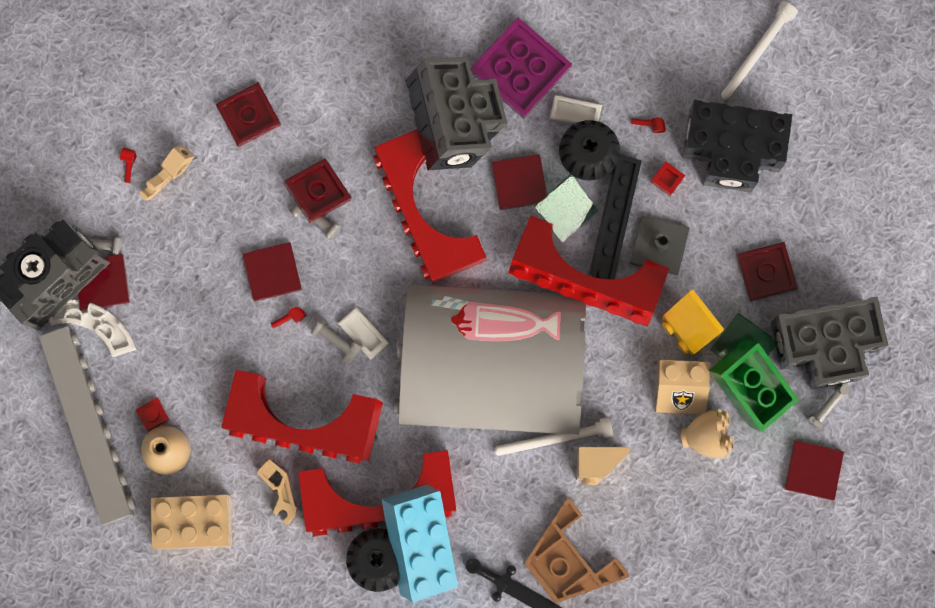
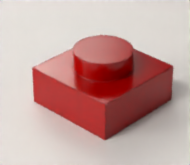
(668, 178)
(152, 414)

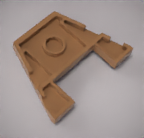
(561, 567)

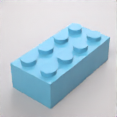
(420, 542)

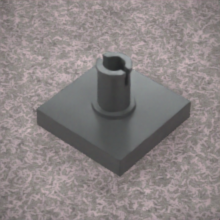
(660, 243)

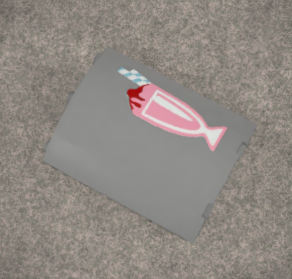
(491, 359)

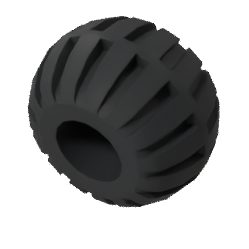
(581, 162)
(359, 560)

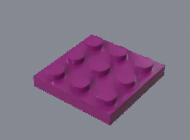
(523, 67)

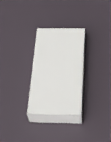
(574, 110)
(360, 329)

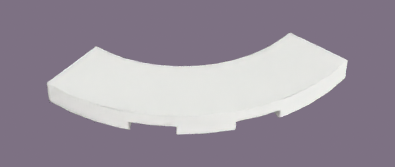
(99, 321)

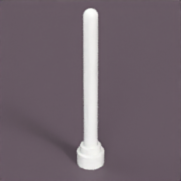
(785, 13)
(600, 428)

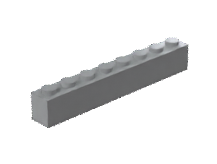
(86, 425)

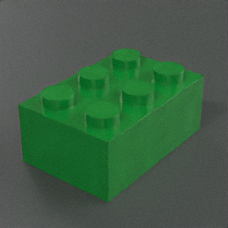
(753, 385)

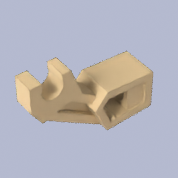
(172, 167)
(286, 499)

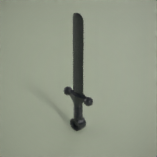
(509, 586)

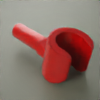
(657, 124)
(129, 156)
(294, 313)

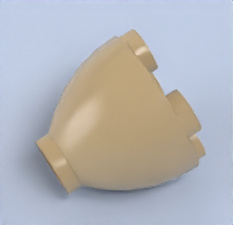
(709, 434)
(173, 457)

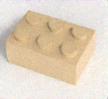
(191, 522)

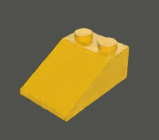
(691, 324)

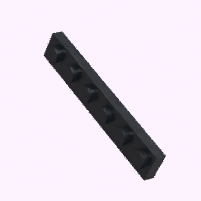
(615, 218)

